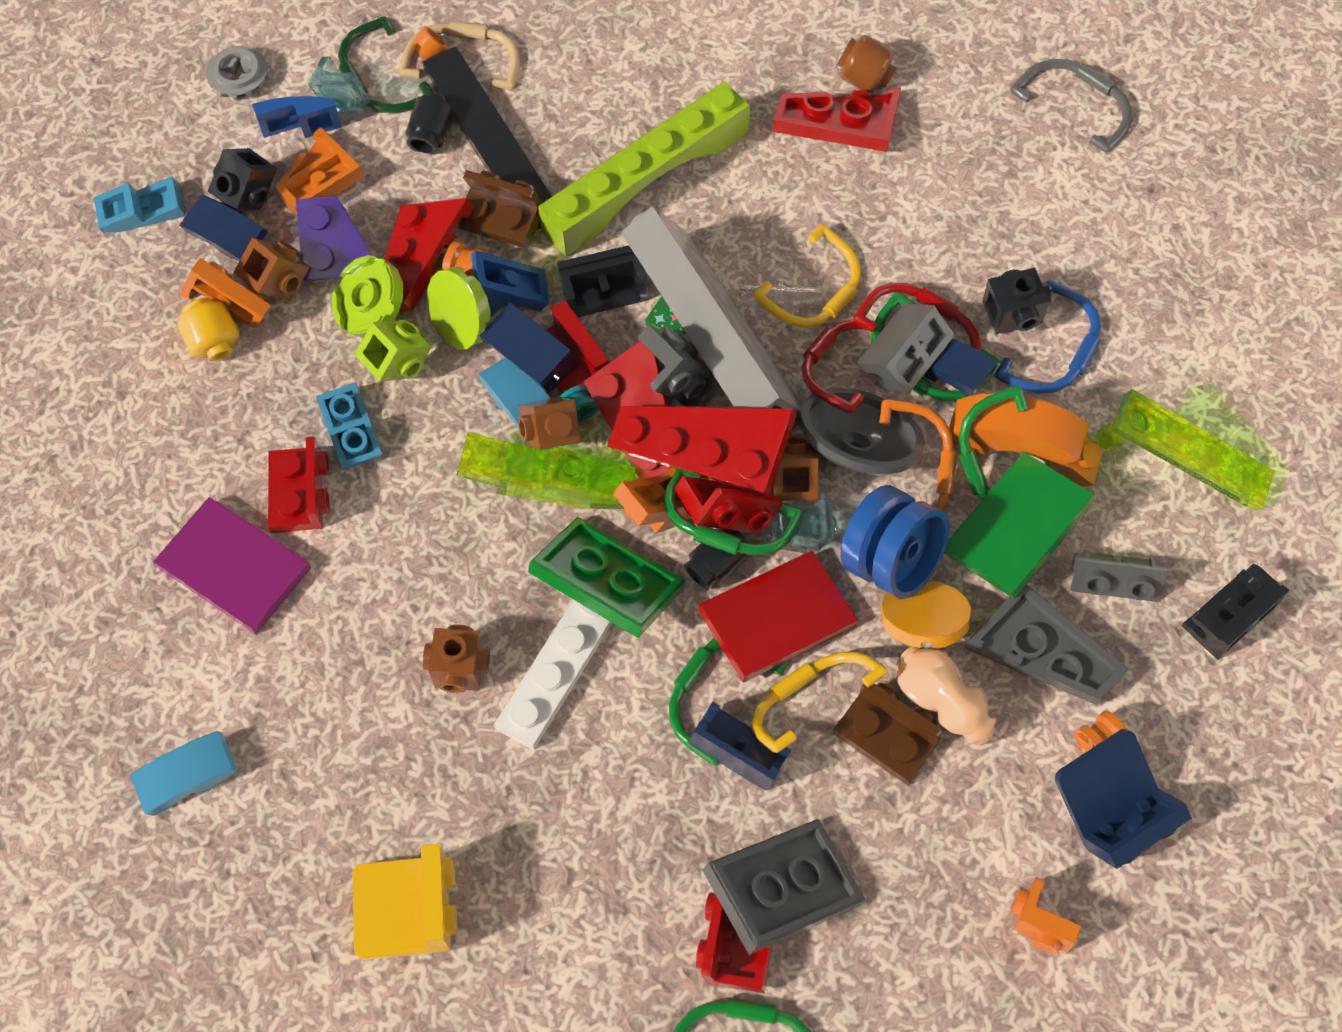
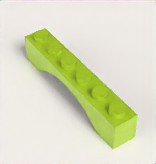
(593, 200)

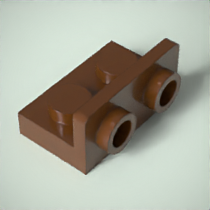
(502, 209)
(889, 731)

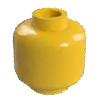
(208, 329)

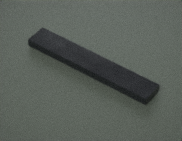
(481, 120)

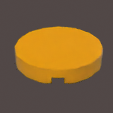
(930, 616)

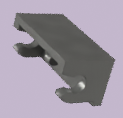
(906, 347)

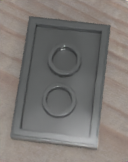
(783, 885)

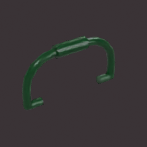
(347, 66)

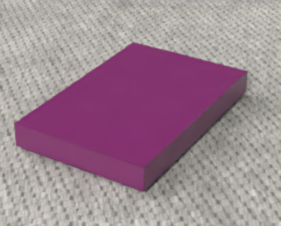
(232, 565)

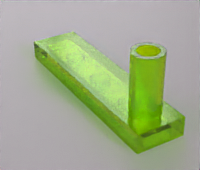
(1187, 449)

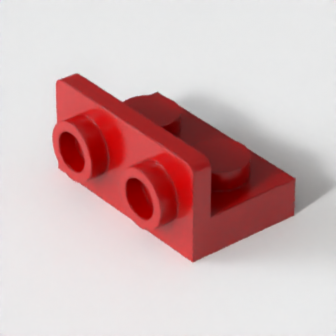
(296, 488)

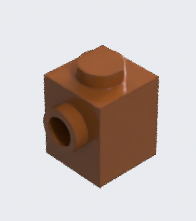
(548, 423)
(797, 472)

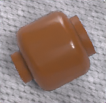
(866, 63)

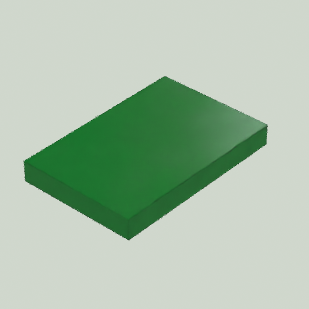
(1019, 524)
(607, 576)

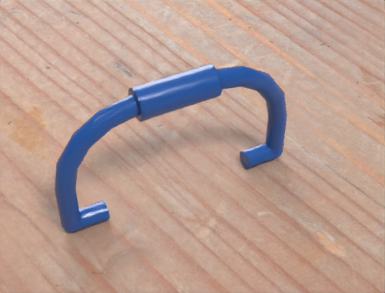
(1081, 359)

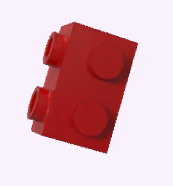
(726, 505)
(725, 958)

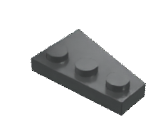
(1048, 647)

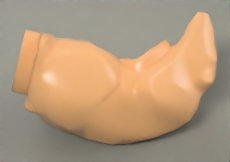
(935, 684)

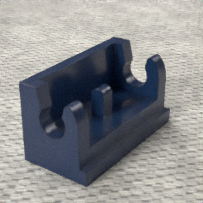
(529, 347)
(737, 747)

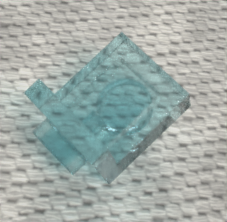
(340, 87)
(815, 529)

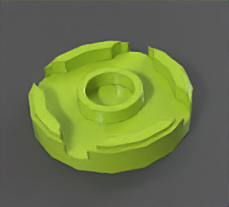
(367, 294)
(458, 307)

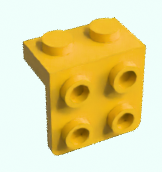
(404, 906)

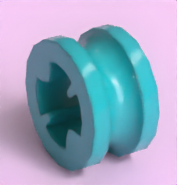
(584, 403)

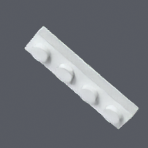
(552, 675)

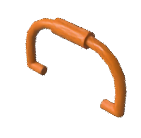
(948, 457)

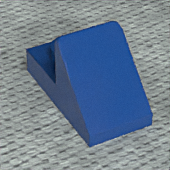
(510, 282)

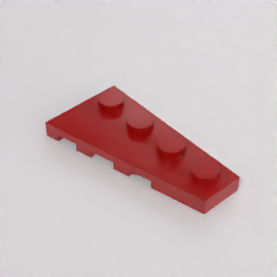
(712, 442)

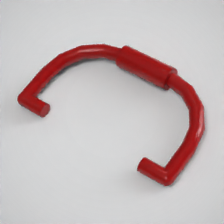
(925, 297)
(815, 353)

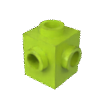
(393, 350)

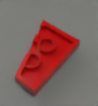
(846, 120)
(418, 240)
(627, 383)

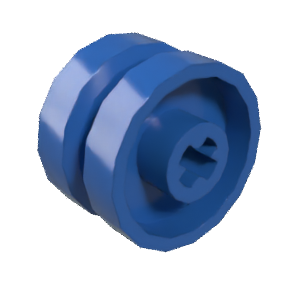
(895, 541)

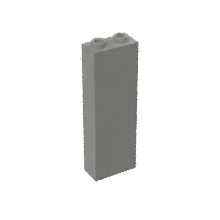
(708, 314)

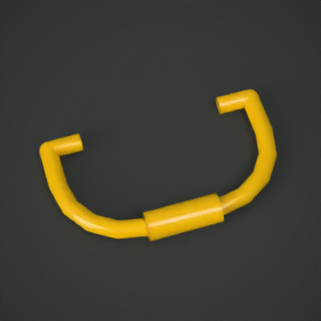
(838, 301)
(800, 678)

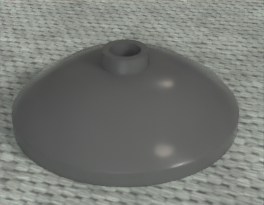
(858, 438)

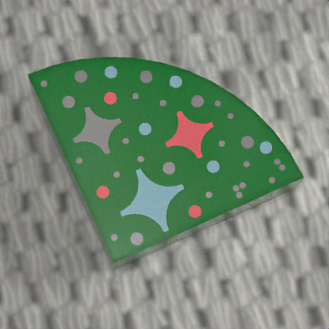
(663, 317)

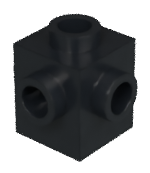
(242, 179)
(1016, 300)

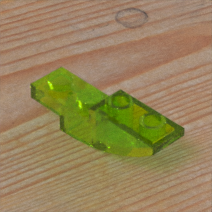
(542, 476)

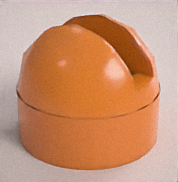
(429, 43)

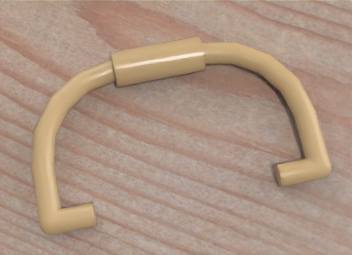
(467, 30)

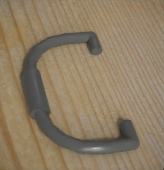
(1094, 79)

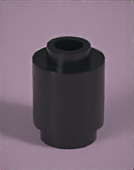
(428, 123)
(712, 566)

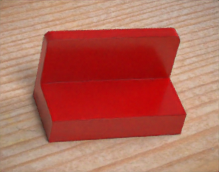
(574, 335)

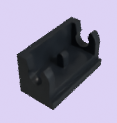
(602, 281)
(1235, 610)

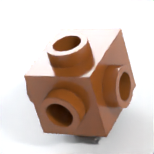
(272, 269)
(460, 671)

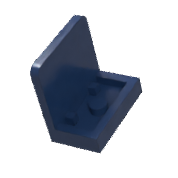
(1118, 801)

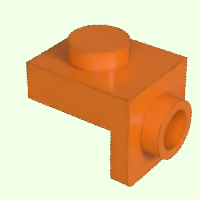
(1047, 930)

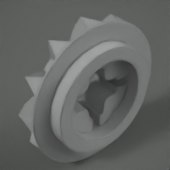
(227, 62)

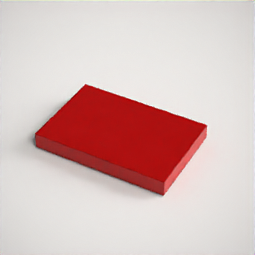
(777, 615)

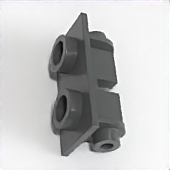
(1129, 579)

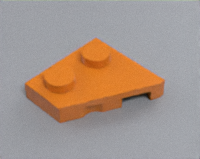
(319, 173)
(215, 282)

